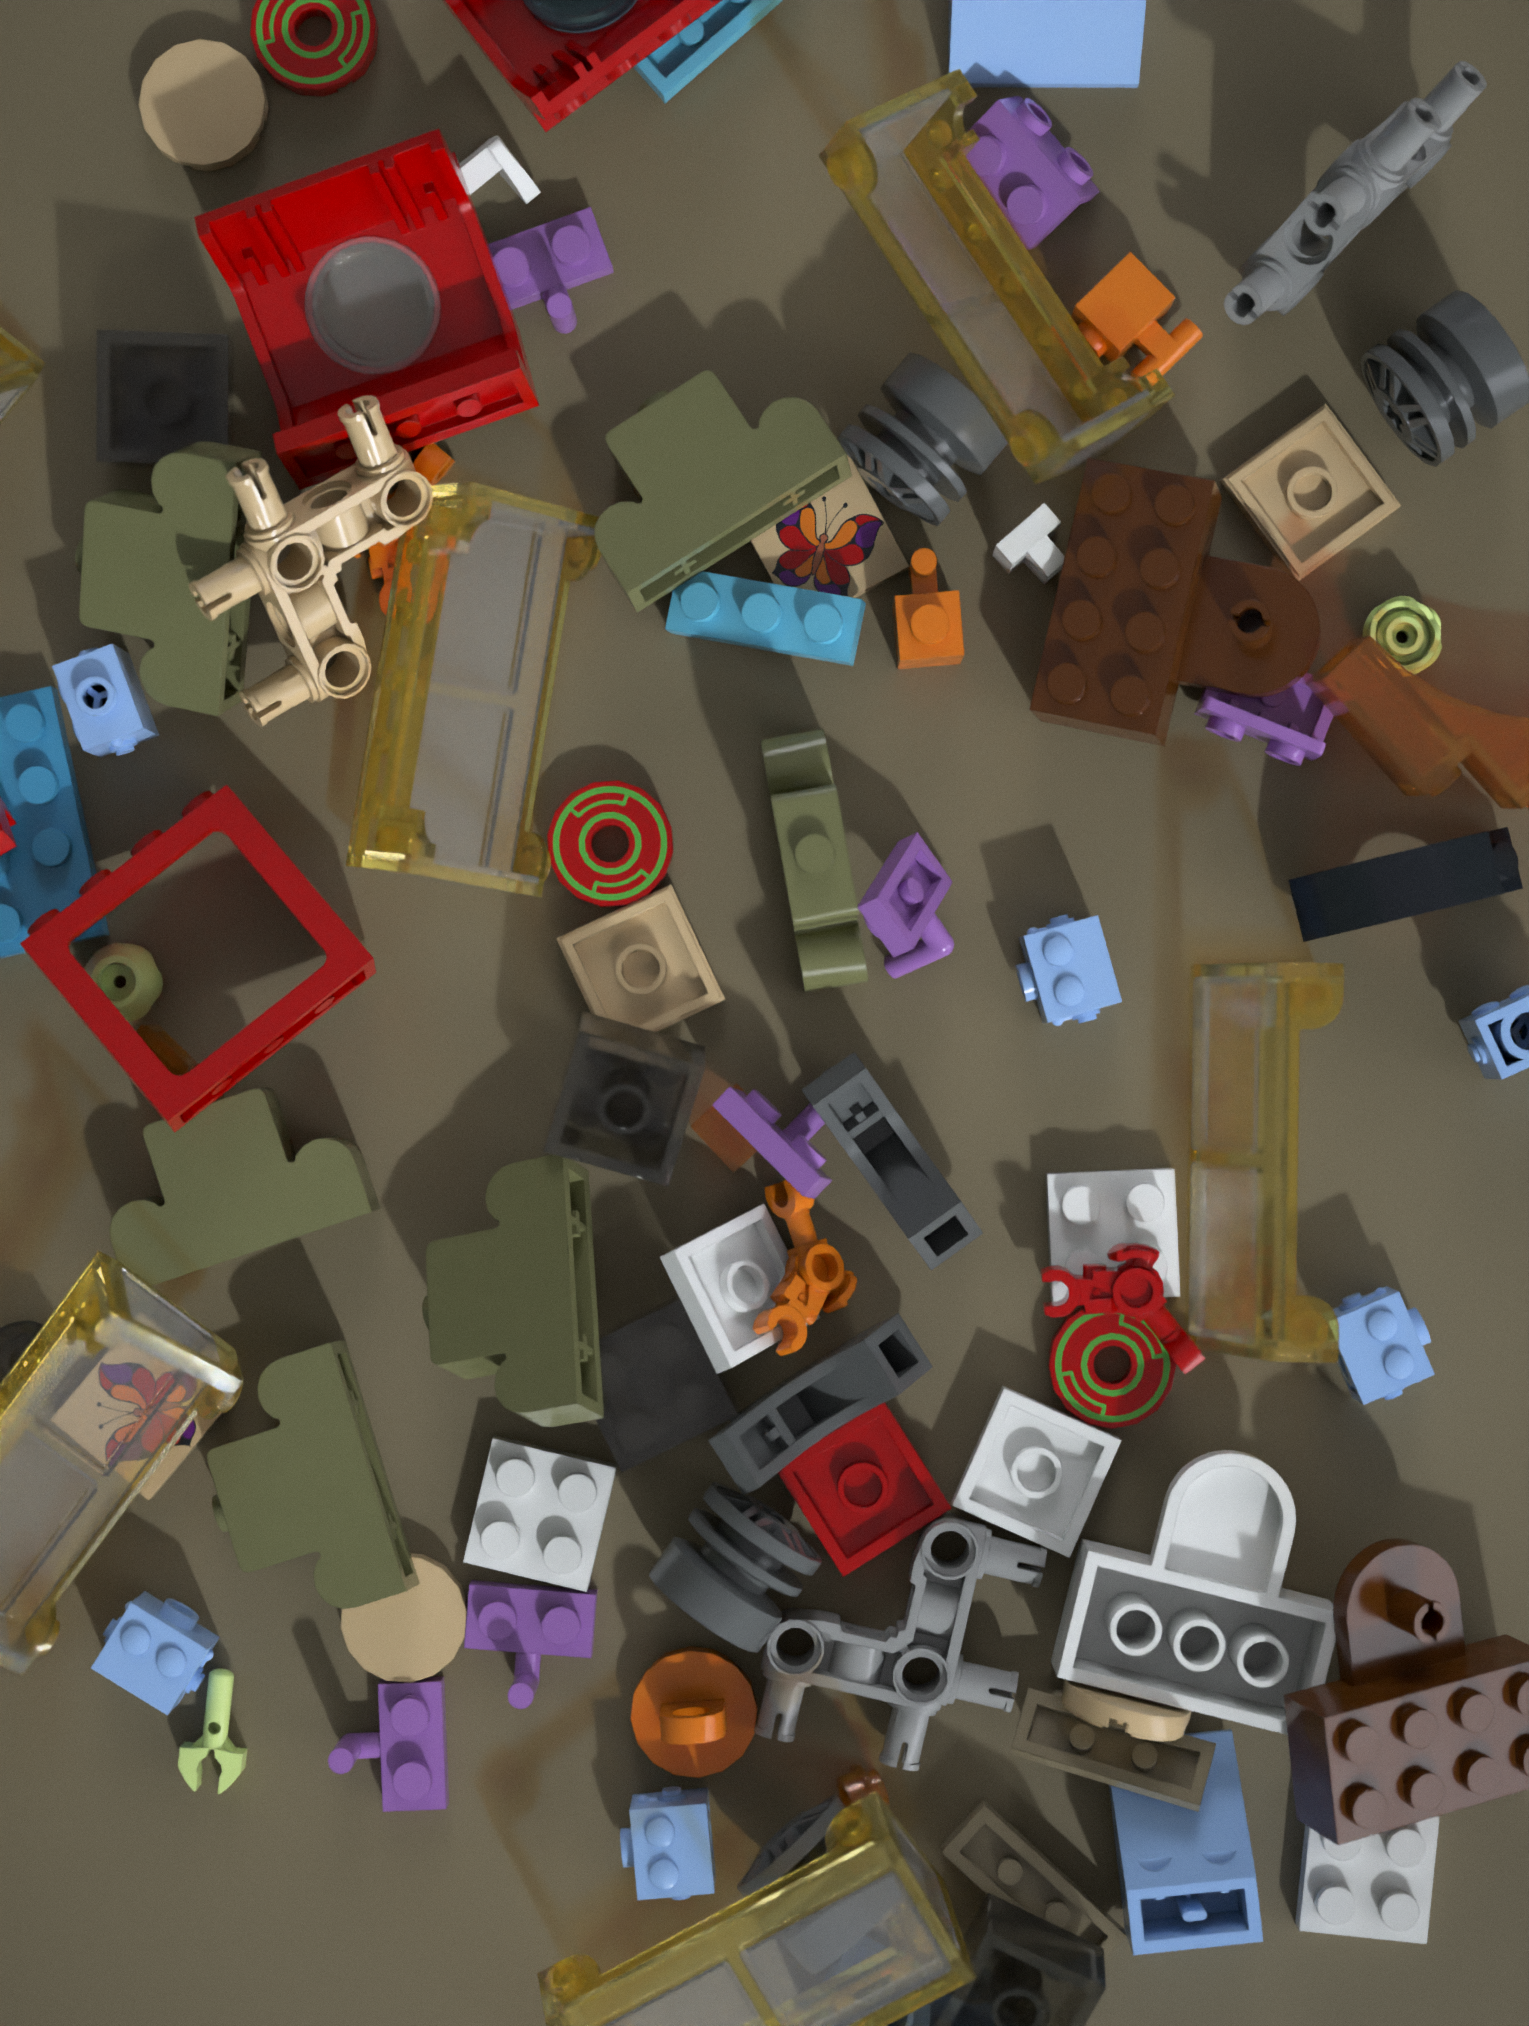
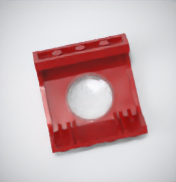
(375, 290)

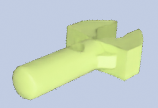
(214, 1736)

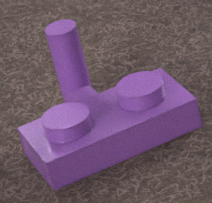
(550, 261)
(903, 907)
(785, 1150)
(531, 1623)
(409, 1745)

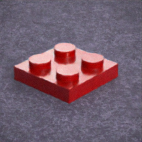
(864, 1488)

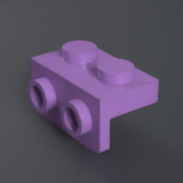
(1029, 169)
(1288, 721)

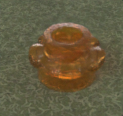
(860, 1784)

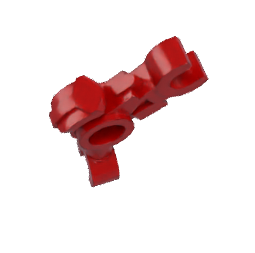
(1127, 1289)

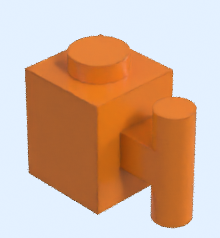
(1126, 313)
(927, 620)

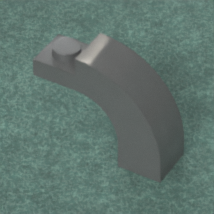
(892, 1161)
(818, 1401)

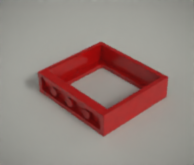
(186, 1095)

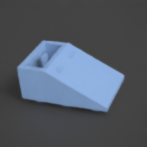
(1187, 1871)

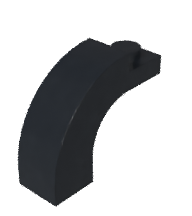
(1405, 884)

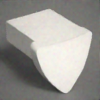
(494, 158)

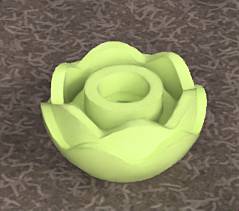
(1415, 620)
(139, 969)

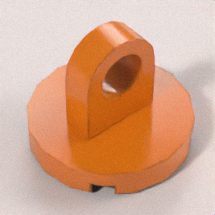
(694, 1712)

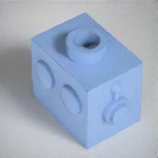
(125, 715)
(1067, 970)
(1494, 1041)
(1381, 1345)
(156, 1651)
(670, 1844)

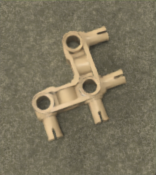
(324, 531)

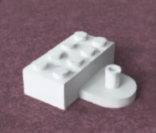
(1207, 1608)

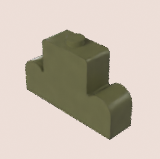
(708, 482)
(138, 567)
(815, 860)
(235, 1189)
(523, 1295)
(314, 1483)

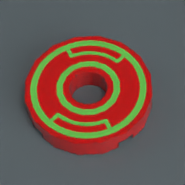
(318, 68)
(602, 806)
(1101, 1401)

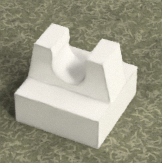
(1032, 545)

